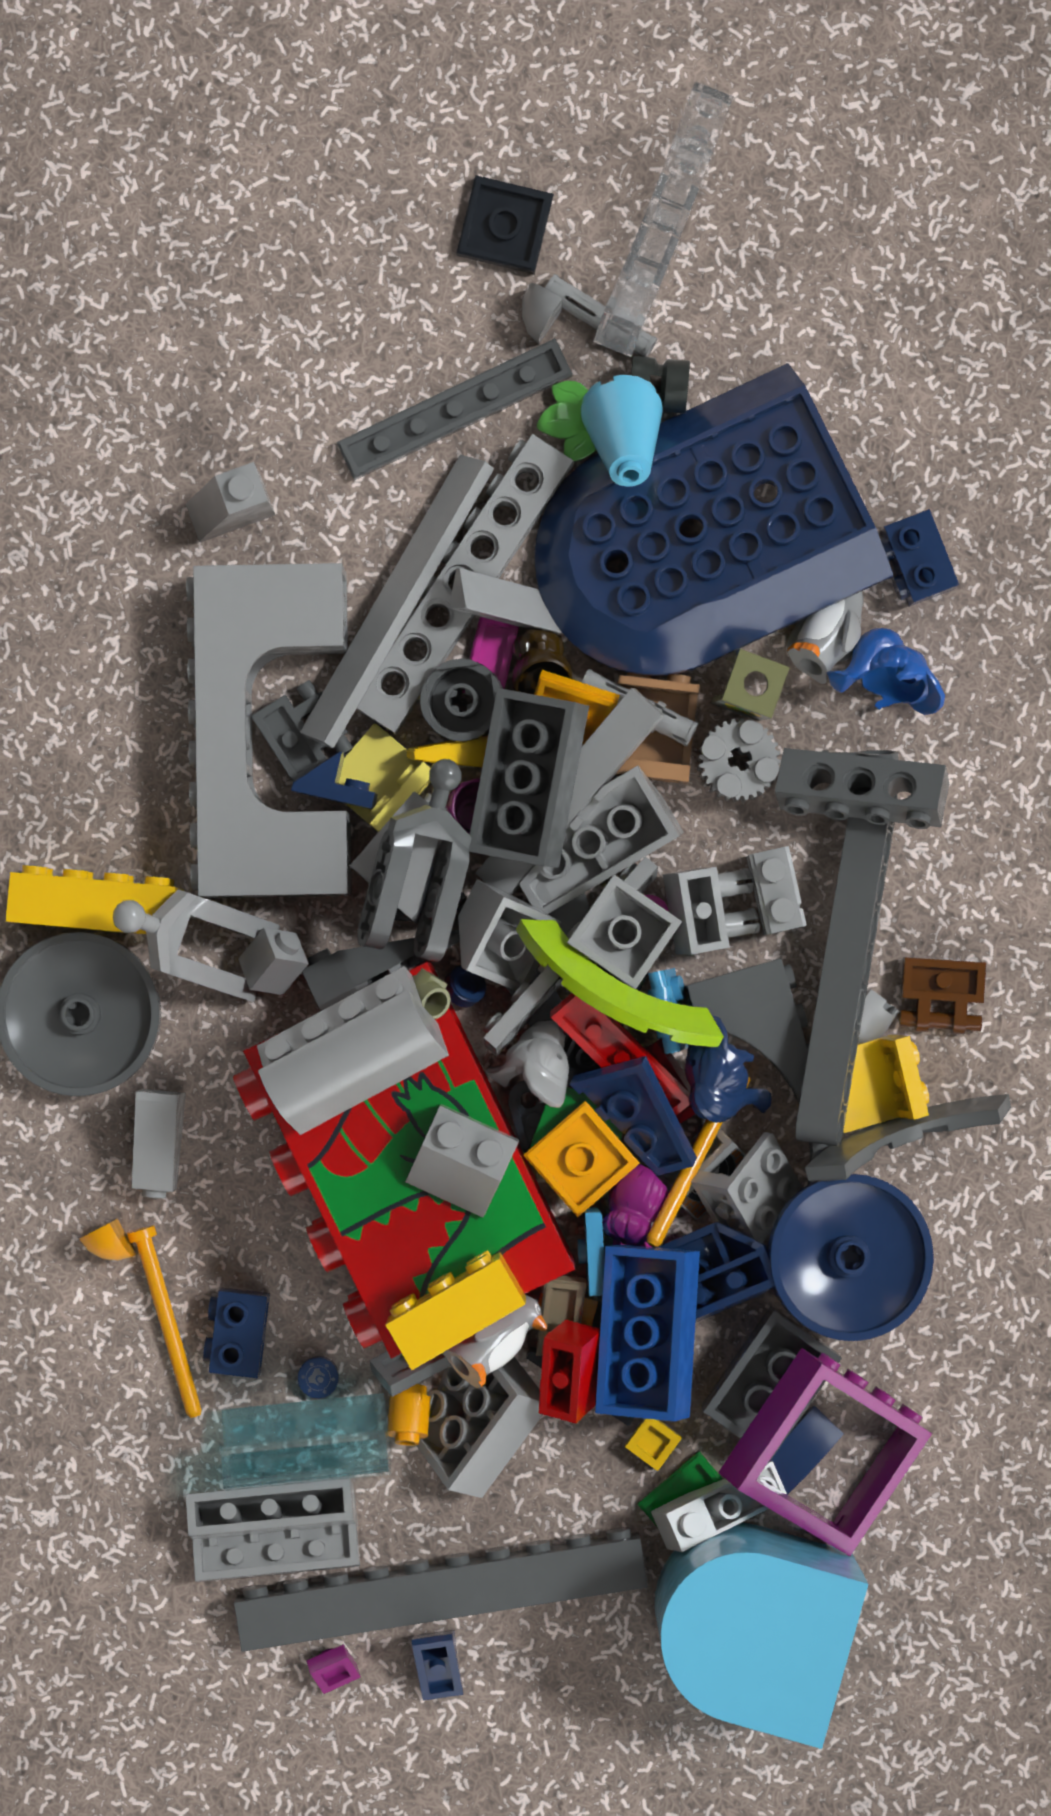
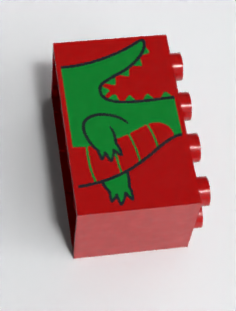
(387, 1229)

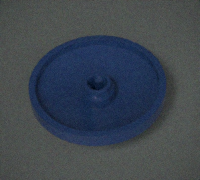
(850, 1257)

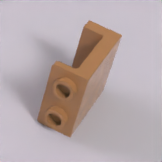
(658, 754)

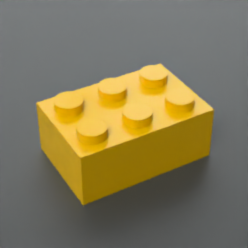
(454, 1308)

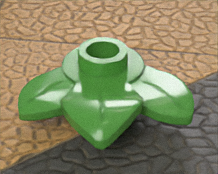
(565, 421)

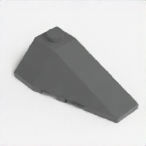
(350, 970)

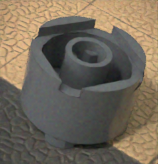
(445, 686)

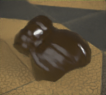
(537, 652)

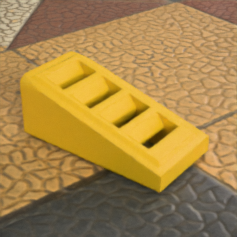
(461, 752)

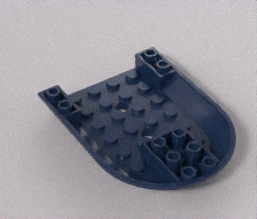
(748, 567)

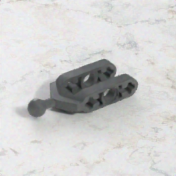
(393, 862)

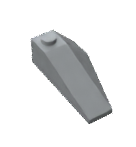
(611, 833)

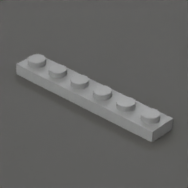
(531, 998)

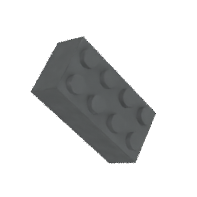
(528, 778)

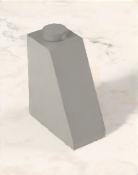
(230, 502)
(420, 864)
(157, 1141)

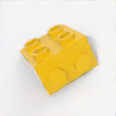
(886, 1083)

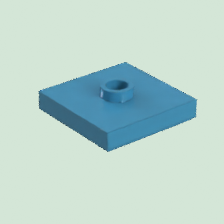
(592, 1250)

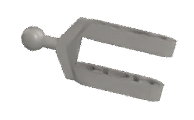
(166, 931)

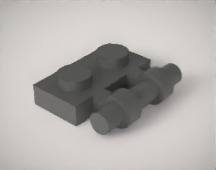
(282, 726)

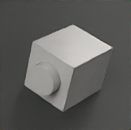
(273, 961)

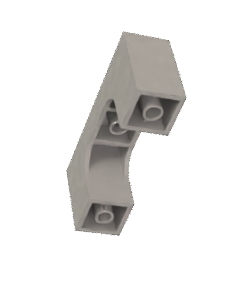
(237, 628)

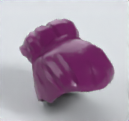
(634, 1206)

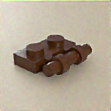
(942, 981)

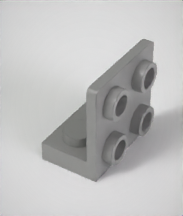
(753, 1192)

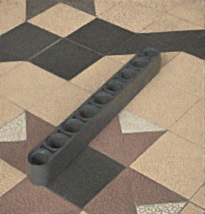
(844, 981)

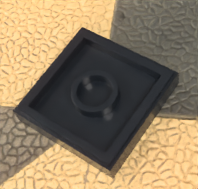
(504, 224)

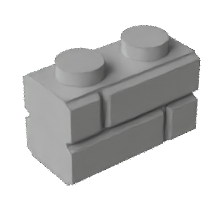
(776, 890)

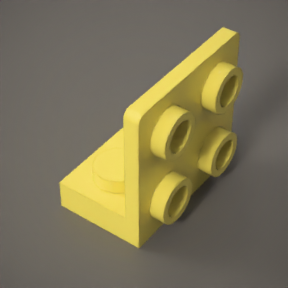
(391, 774)

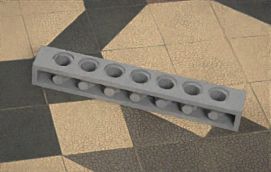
(532, 457)

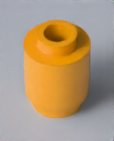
(409, 1415)

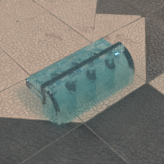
(305, 1442)

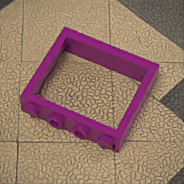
(777, 1419)

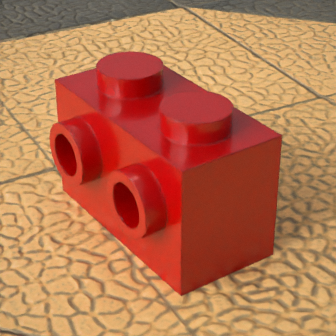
(569, 1371)

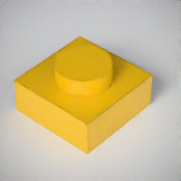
(653, 1442)

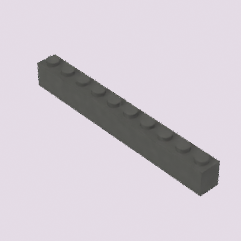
(440, 1590)

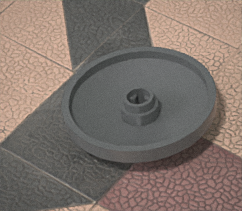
(78, 1014)

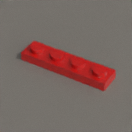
(611, 1044)

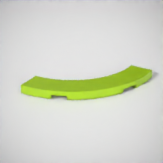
(612, 997)

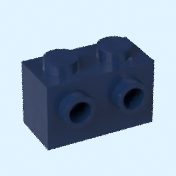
(918, 558)
(237, 1332)

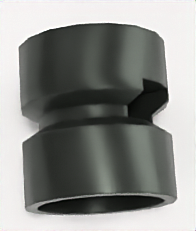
(673, 380)

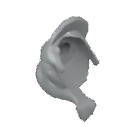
(541, 1060)

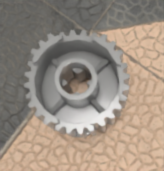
(747, 739)

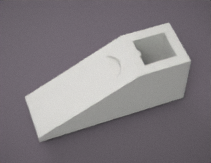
(709, 1511)

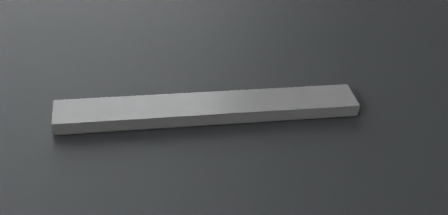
(397, 600)

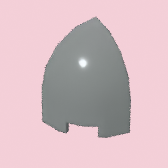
(539, 310)
(876, 1017)

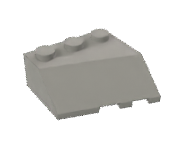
(480, 1428)

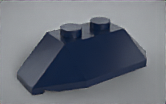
(730, 1267)

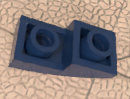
(805, 1447)

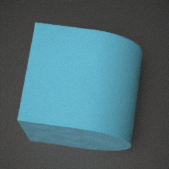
(760, 1628)

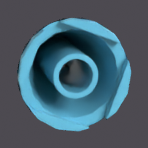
(623, 426)

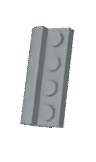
(350, 1051)
(273, 1530)

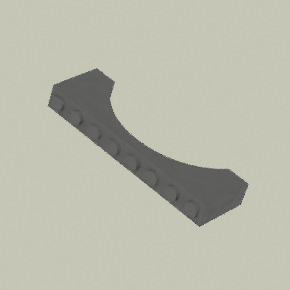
(761, 1011)

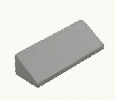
(500, 601)

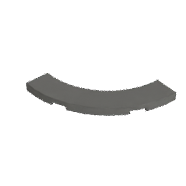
(861, 1146)

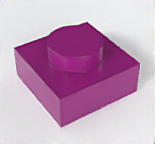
(333, 1668)

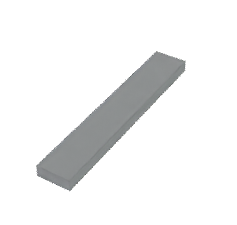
(598, 763)

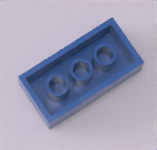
(647, 1332)

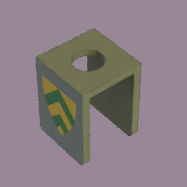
(738, 699)

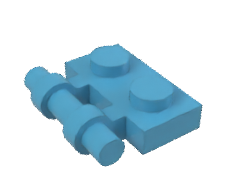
(670, 988)

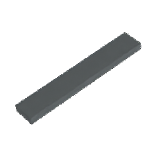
(454, 409)

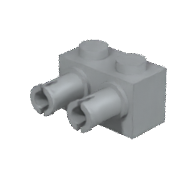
(697, 901)

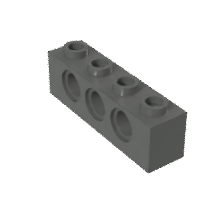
(846, 773)

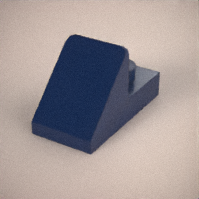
(324, 783)
(437, 1664)

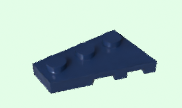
(639, 1108)

